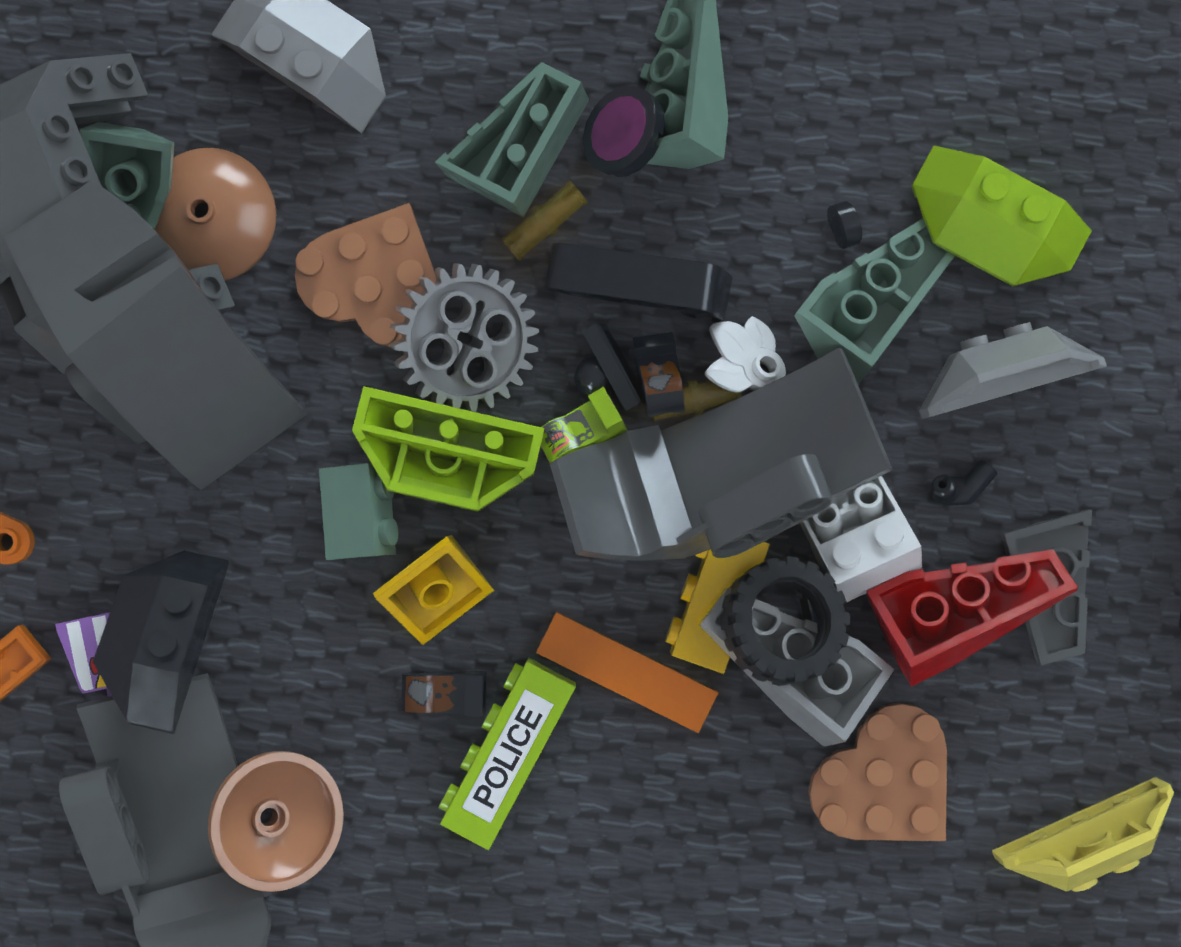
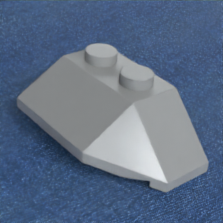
(310, 50)
(1006, 367)

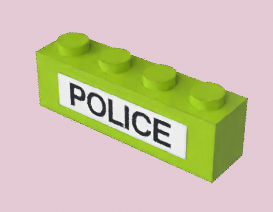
(508, 752)

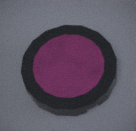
(623, 131)

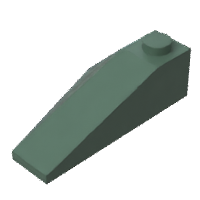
(689, 85)
(132, 166)
(872, 298)

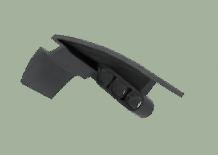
(725, 473)

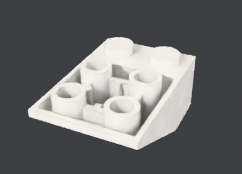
(863, 539)

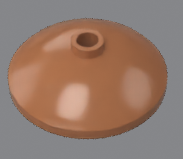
(238, 217)
(297, 836)

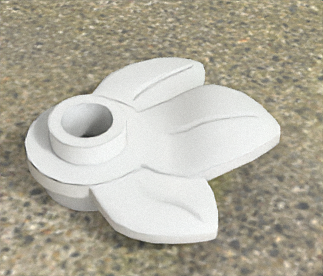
(741, 355)

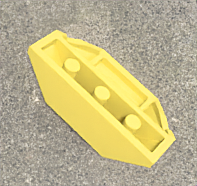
(1092, 841)

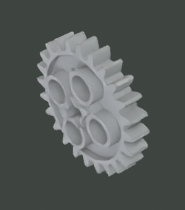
(427, 321)

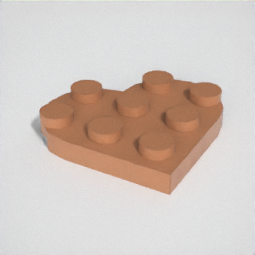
(365, 271)
(887, 782)

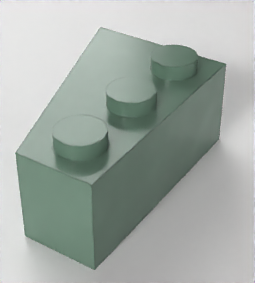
(518, 141)

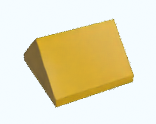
(434, 590)

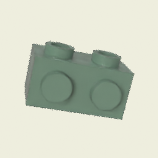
(356, 513)

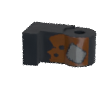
(658, 374)
(445, 692)

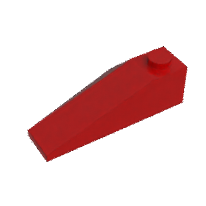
(954, 612)

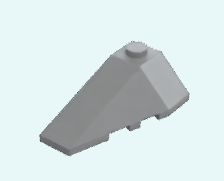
(824, 705)

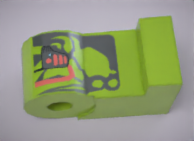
(582, 427)

